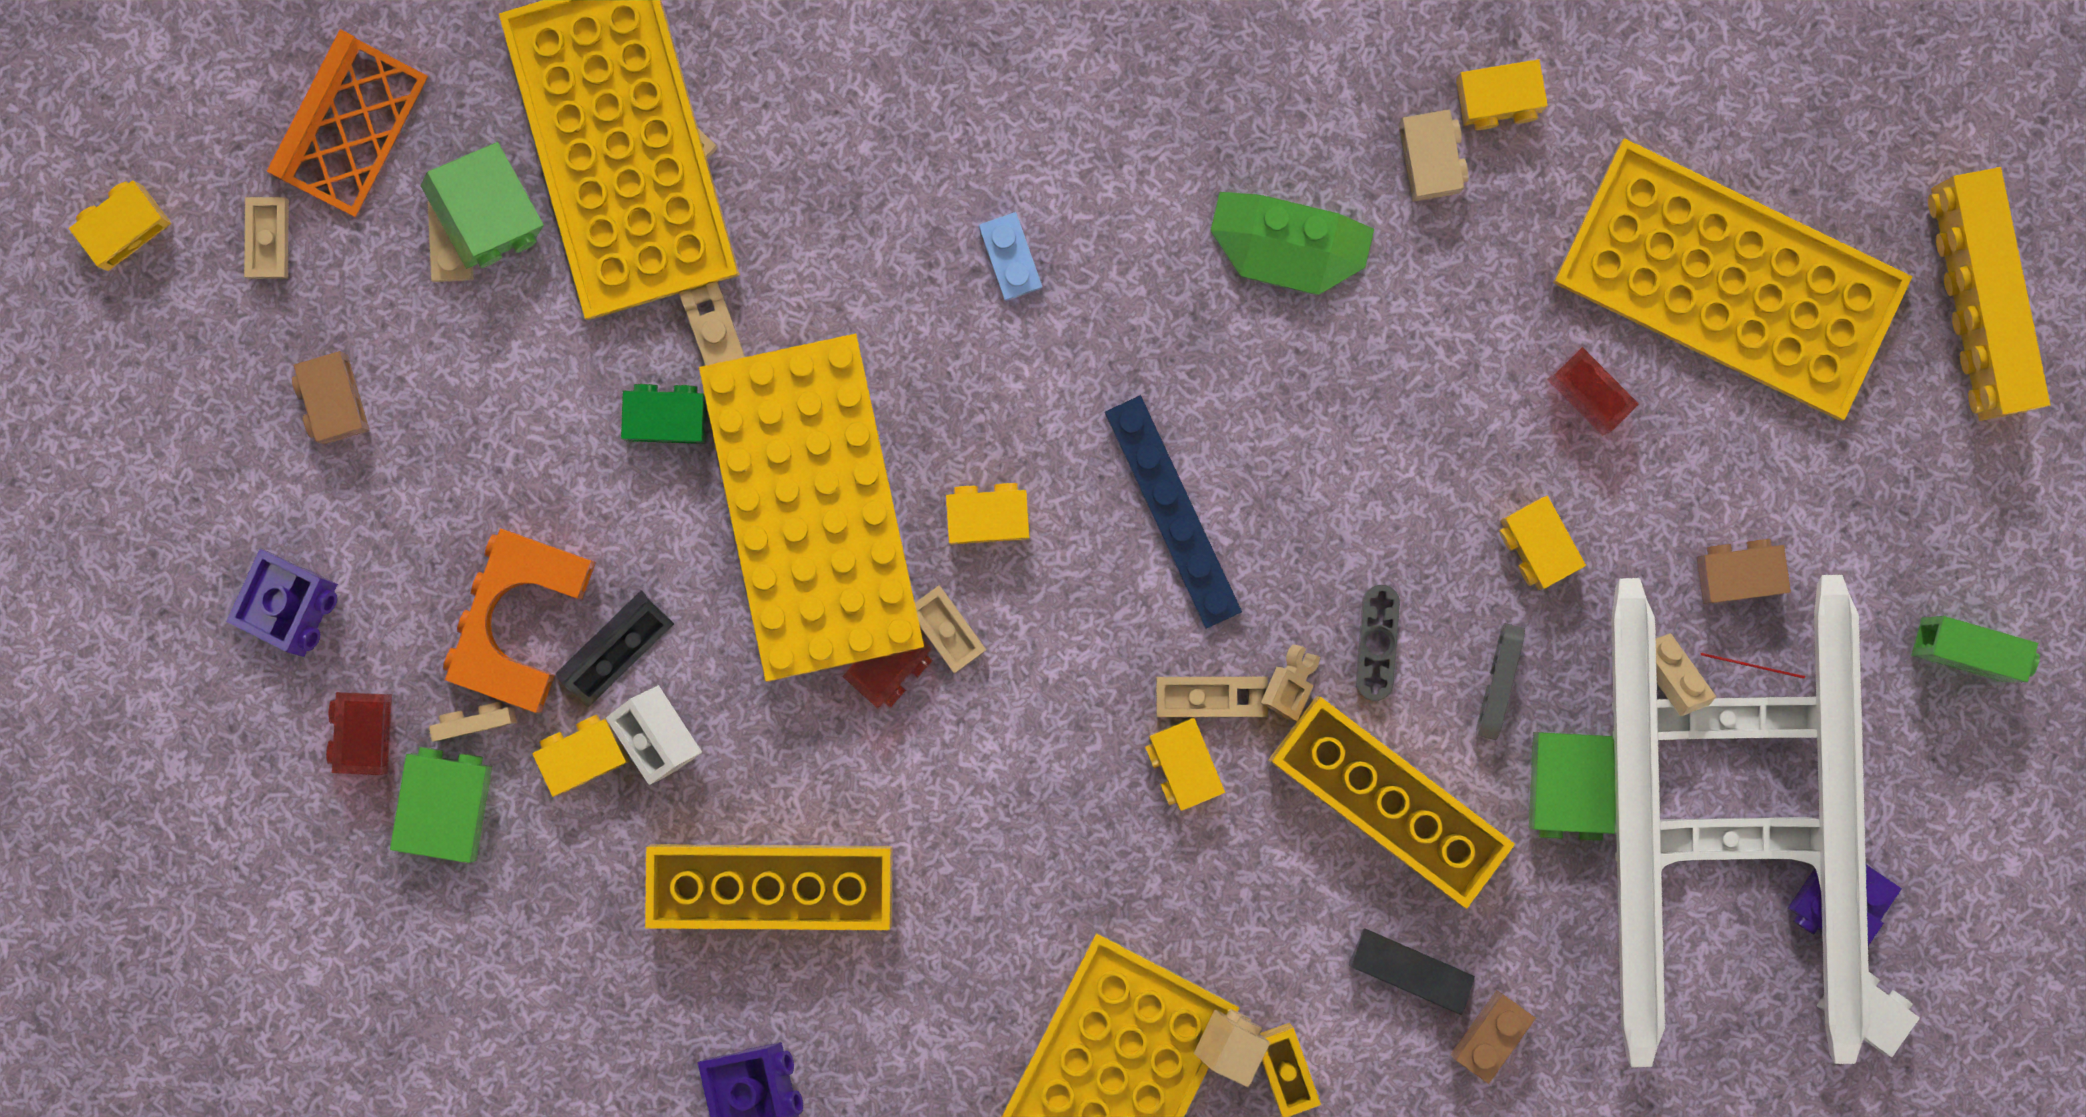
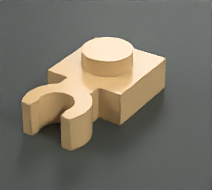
(1288, 686)

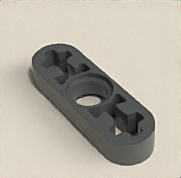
(1366, 671)
(1504, 671)

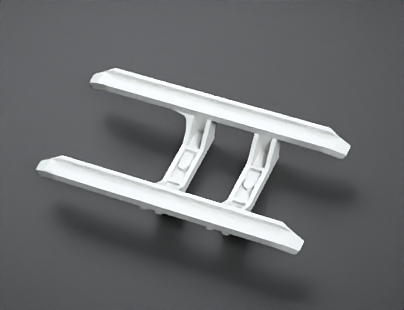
(1830, 843)

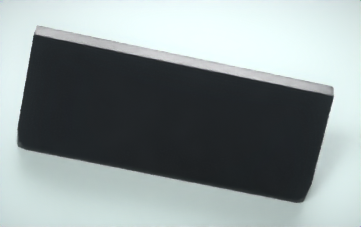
(614, 649)
(1412, 971)

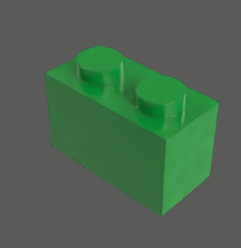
(664, 415)

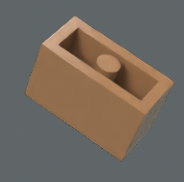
(330, 398)
(1743, 573)
(1492, 1036)

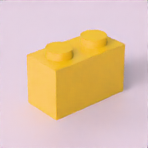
(1501, 94)
(119, 224)
(987, 515)
(1541, 543)
(580, 756)
(1185, 764)
(1288, 1072)

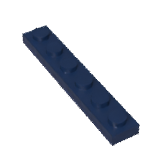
(1173, 512)

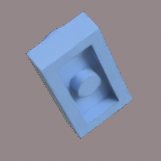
(1010, 256)

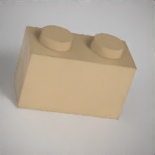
(1432, 155)
(1232, 1046)

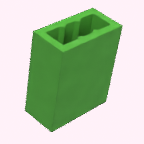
(482, 206)
(1976, 649)
(1572, 785)
(441, 805)

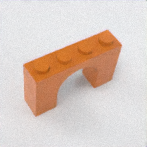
(477, 659)

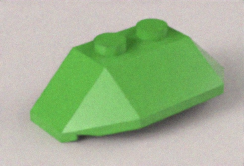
(1289, 242)

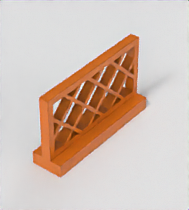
(315, 108)

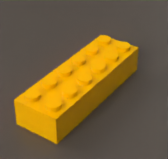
(1988, 294)
(1391, 802)
(768, 887)

